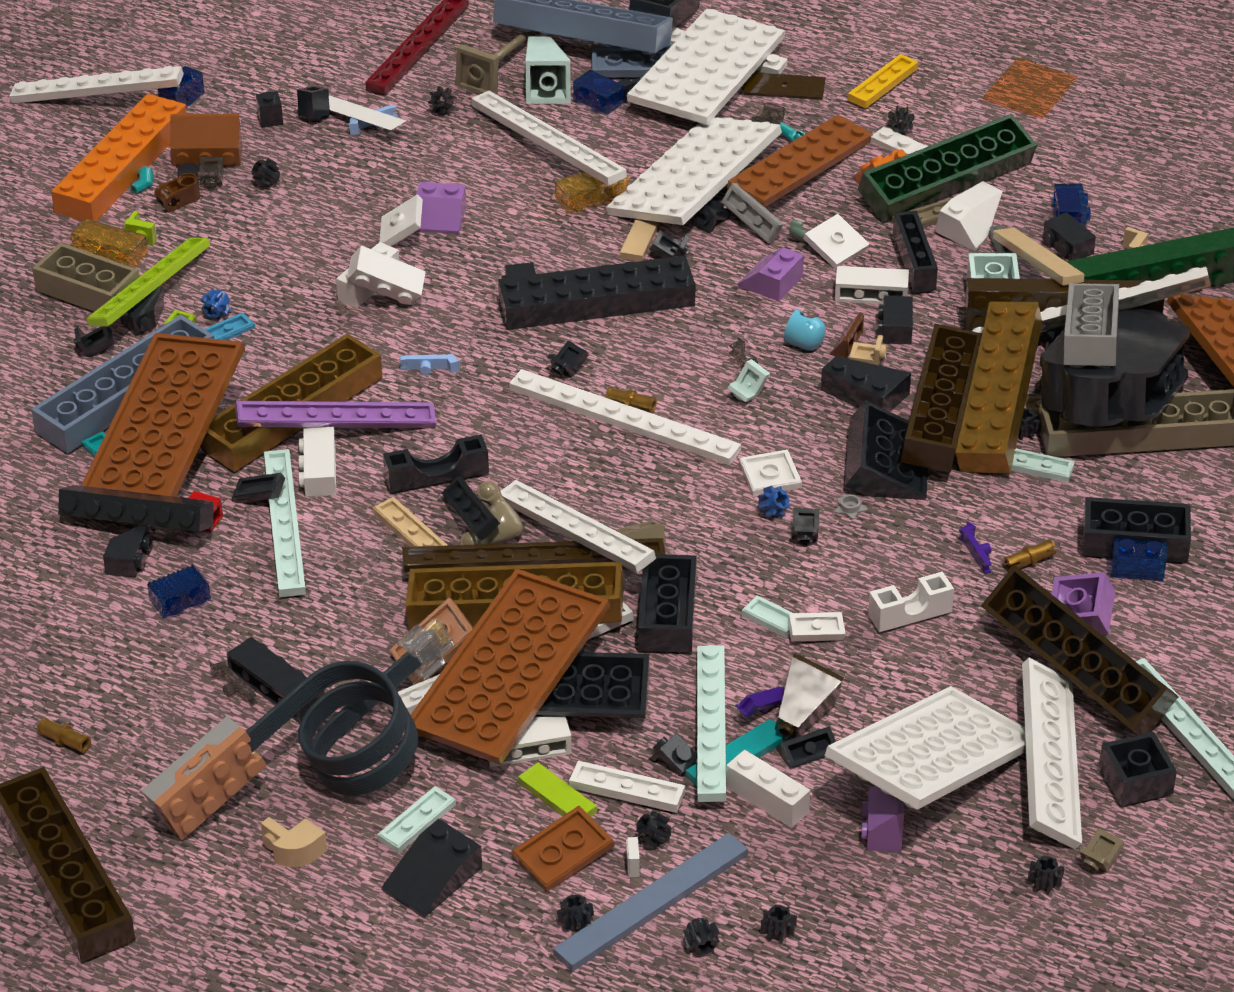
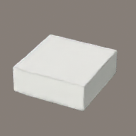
(632, 856)

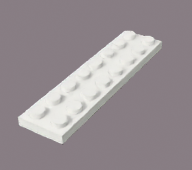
(1051, 754)

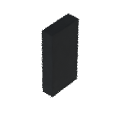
(258, 488)

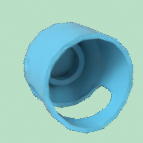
(804, 331)

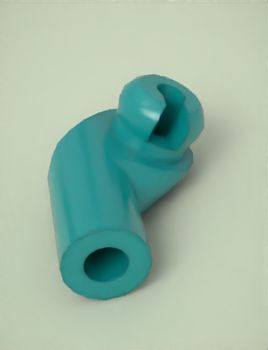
(790, 133)
(145, 180)

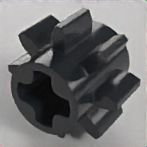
(437, 103)
(902, 125)
(265, 172)
(1029, 423)
(653, 829)
(1046, 873)
(575, 912)
(778, 922)
(701, 936)

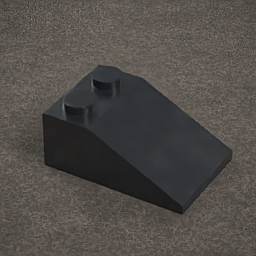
(433, 868)

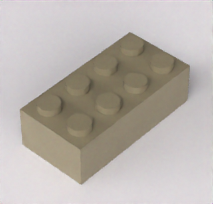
(81, 276)

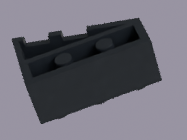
(860, 381)

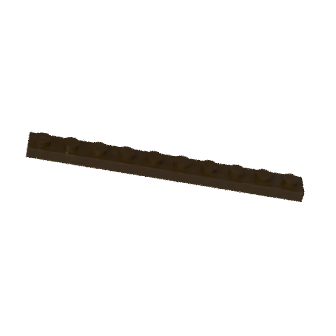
(508, 554)

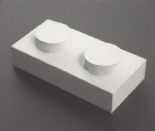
(816, 626)

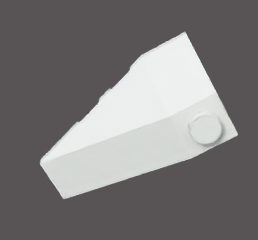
(969, 215)

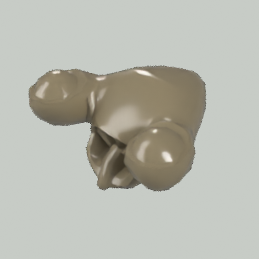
(510, 523)

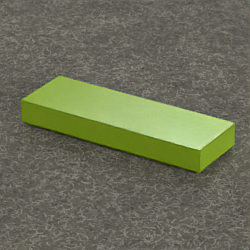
(554, 791)

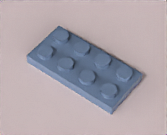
(622, 63)

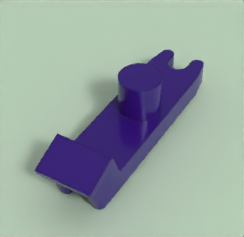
(977, 550)
(760, 701)

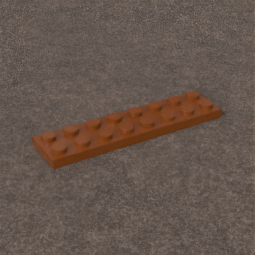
(802, 160)

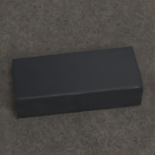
(806, 747)

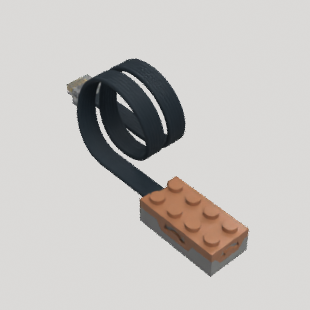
(227, 756)

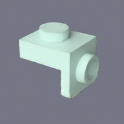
(749, 381)

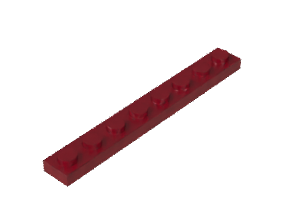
(415, 45)

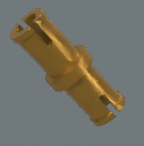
(632, 399)
(1030, 555)
(64, 735)

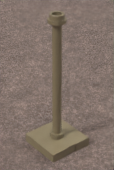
(478, 69)

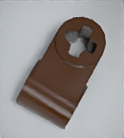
(180, 192)

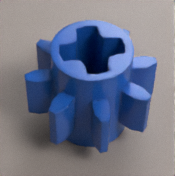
(215, 303)
(773, 501)

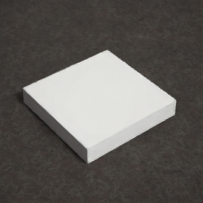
(768, 470)

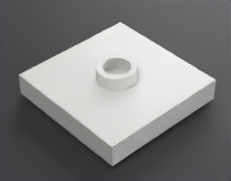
(401, 221)
(836, 241)

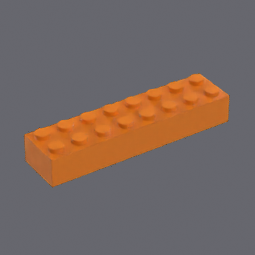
(116, 160)

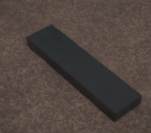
(470, 508)

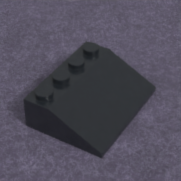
(875, 456)
(602, 687)

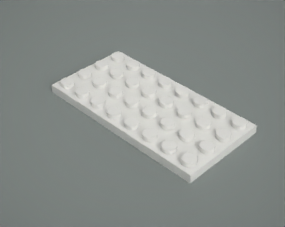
(706, 66)
(693, 170)
(930, 747)

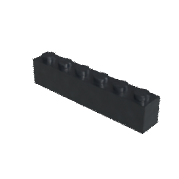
(136, 508)

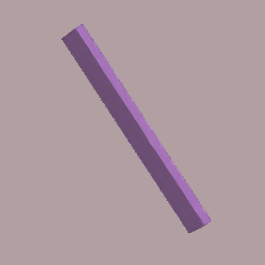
(335, 414)

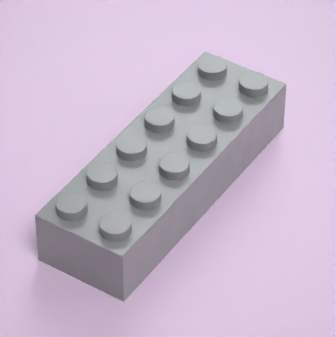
(1091, 325)

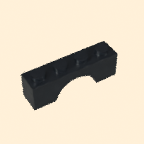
(465, 459)

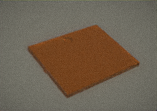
(1030, 88)

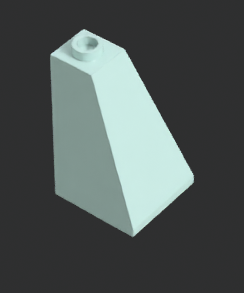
(547, 72)

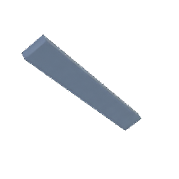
(650, 902)

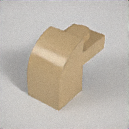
(294, 846)

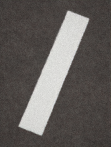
(364, 114)

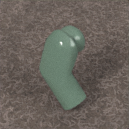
(796, 230)

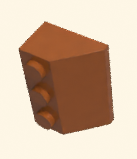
(205, 136)

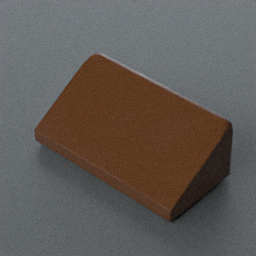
(848, 337)

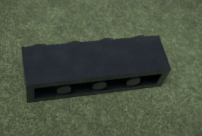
(915, 251)
(266, 673)

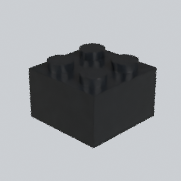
(1137, 768)

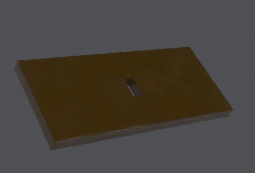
(797, 86)

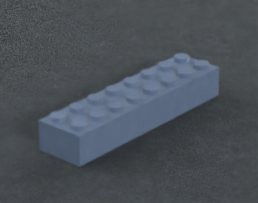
(587, 22)
(93, 400)

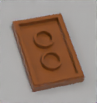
(562, 848)

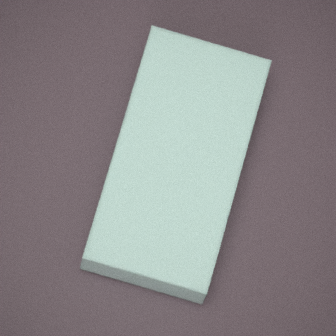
(767, 615)

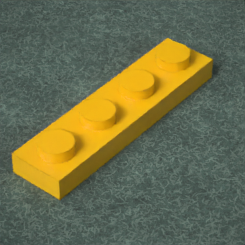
(882, 81)

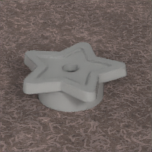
(847, 501)

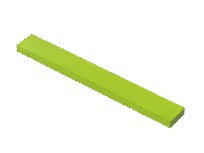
(148, 282)

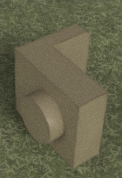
(1101, 851)

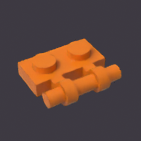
(877, 161)

